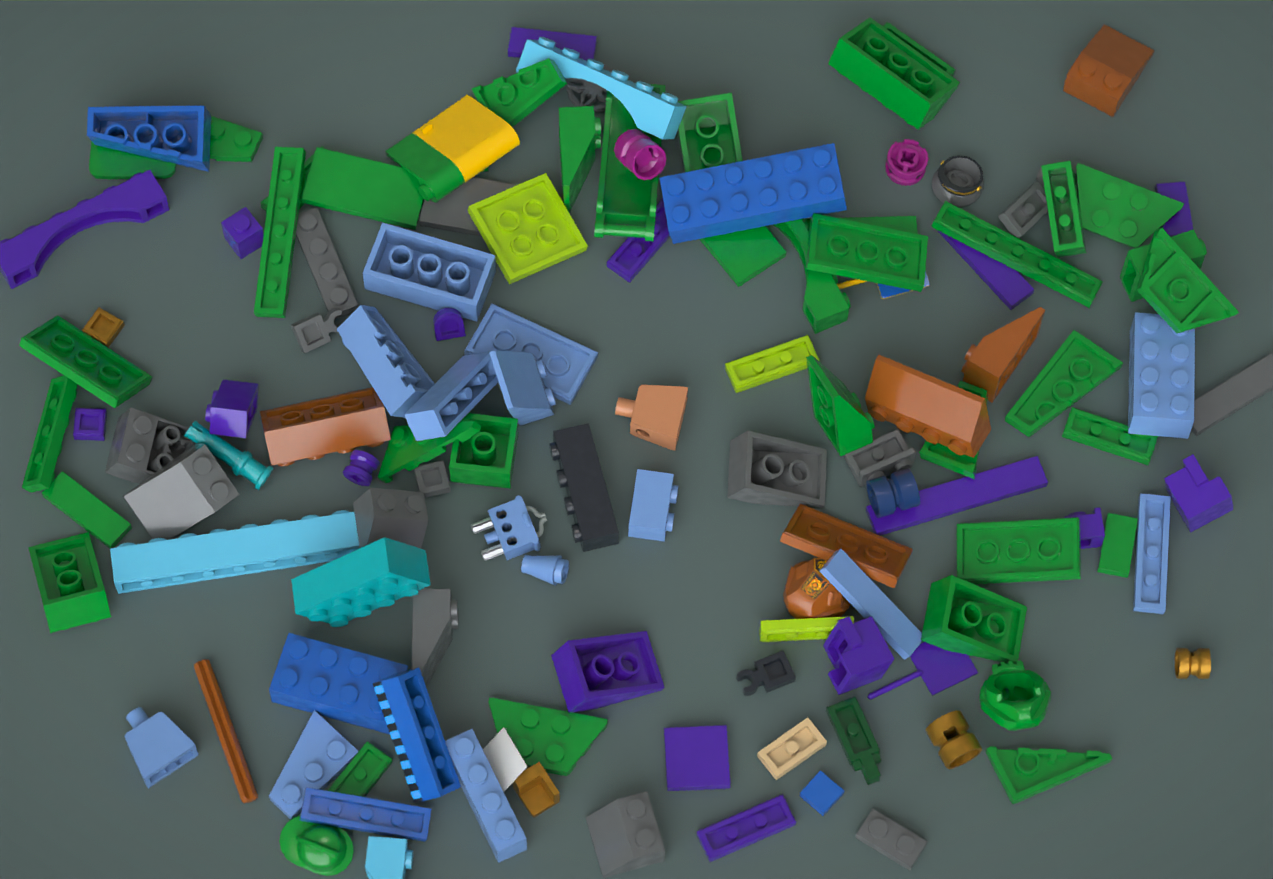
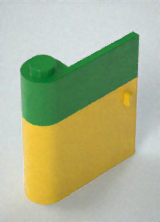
(454, 147)

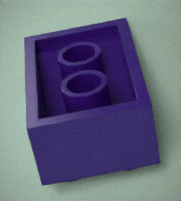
(606, 670)

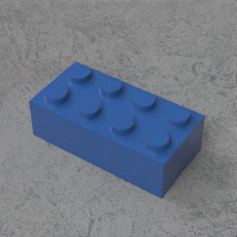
(331, 681)

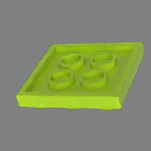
(527, 228)

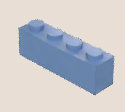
(452, 397)
(486, 796)

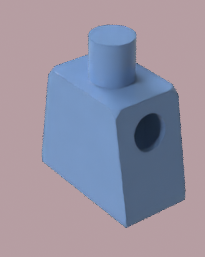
(157, 745)

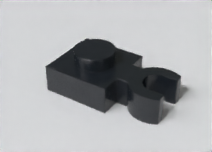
(770, 672)

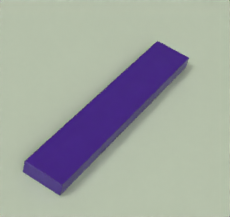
(964, 495)

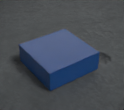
(821, 793)

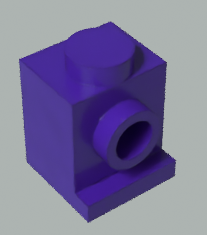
(1091, 528)

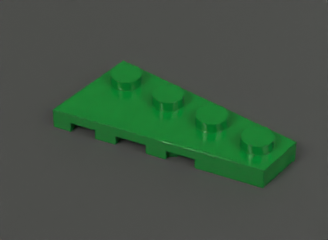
(1063, 381)

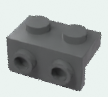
(880, 458)

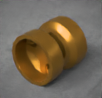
(1195, 663)

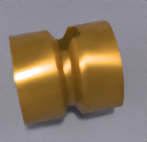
(959, 748)

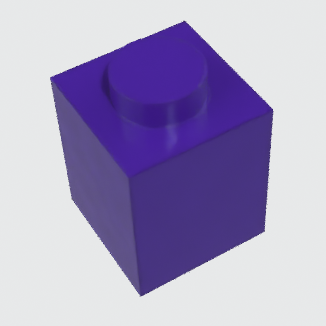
(243, 232)

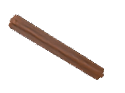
(225, 731)

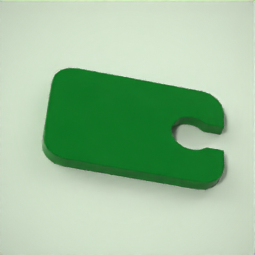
(116, 164)

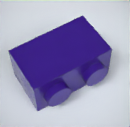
(232, 408)

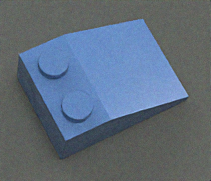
(523, 385)

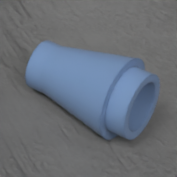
(547, 568)

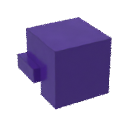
(1195, 496)
(856, 654)

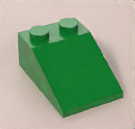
(709, 133)
(577, 141)
(838, 410)
(69, 582)
(973, 620)

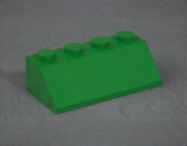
(893, 72)

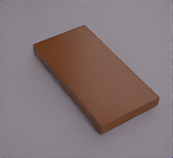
(824, 534)

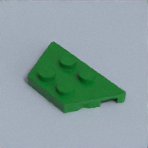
(1121, 208)
(1179, 287)
(547, 734)

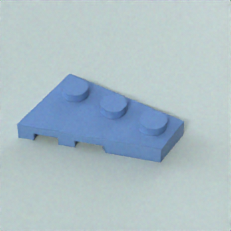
(314, 764)

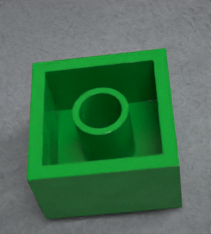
(488, 454)

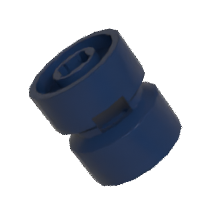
(894, 492)

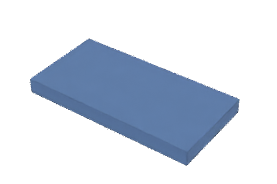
(564, 359)

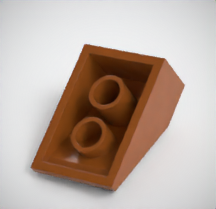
(1107, 70)
(1001, 352)

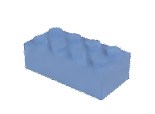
(429, 271)
(1160, 378)

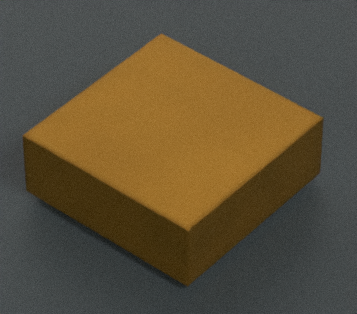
(103, 327)

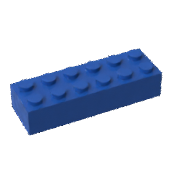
(753, 193)

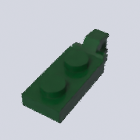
(856, 738)

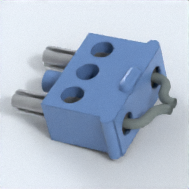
(520, 527)

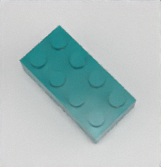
(361, 582)

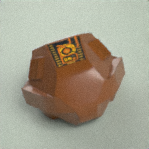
(811, 594)

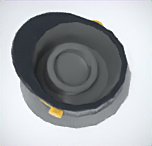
(958, 181)

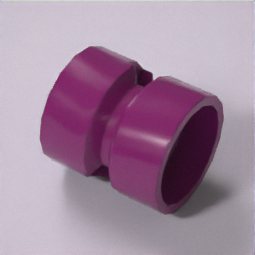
(640, 154)

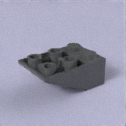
(144, 445)

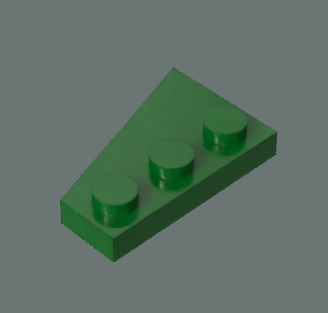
(521, 93)
(233, 141)

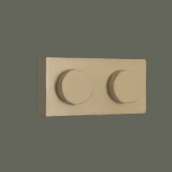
(792, 748)

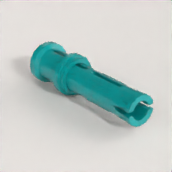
(241, 462)

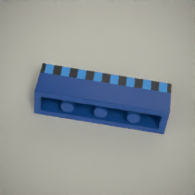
(416, 735)

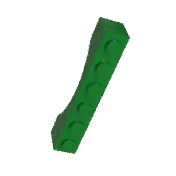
(822, 301)

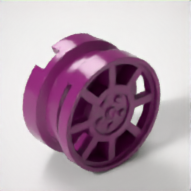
(906, 162)

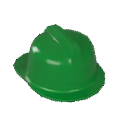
(316, 846)

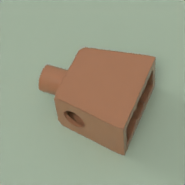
(655, 413)

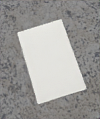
(504, 759)

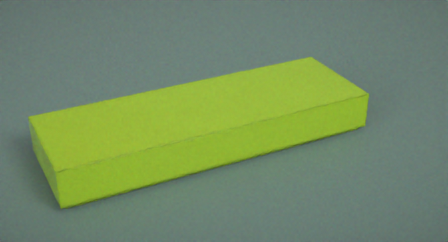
(770, 364)
(797, 629)

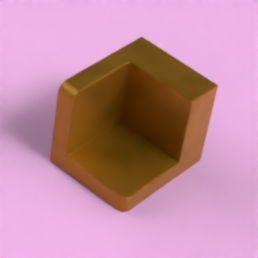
(536, 790)

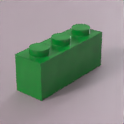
(1063, 209)

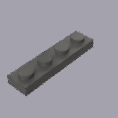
(324, 263)

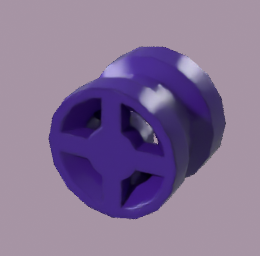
(361, 468)

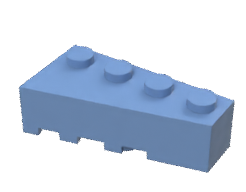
(384, 360)

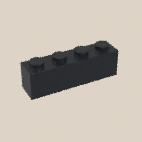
(585, 487)

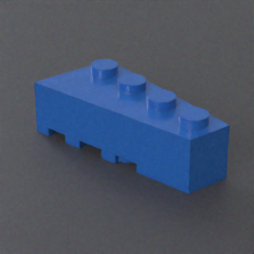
(156, 132)

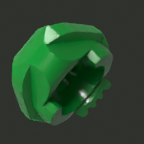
(1015, 696)

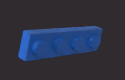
(365, 814)

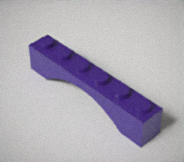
(131, 201)

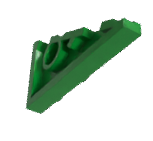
(407, 453)
(1031, 772)

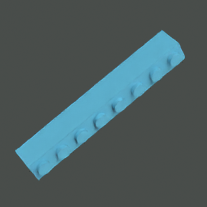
(233, 551)

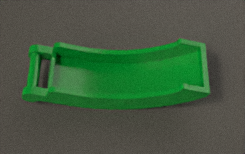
(621, 194)

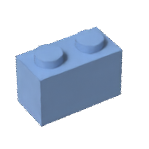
(651, 505)

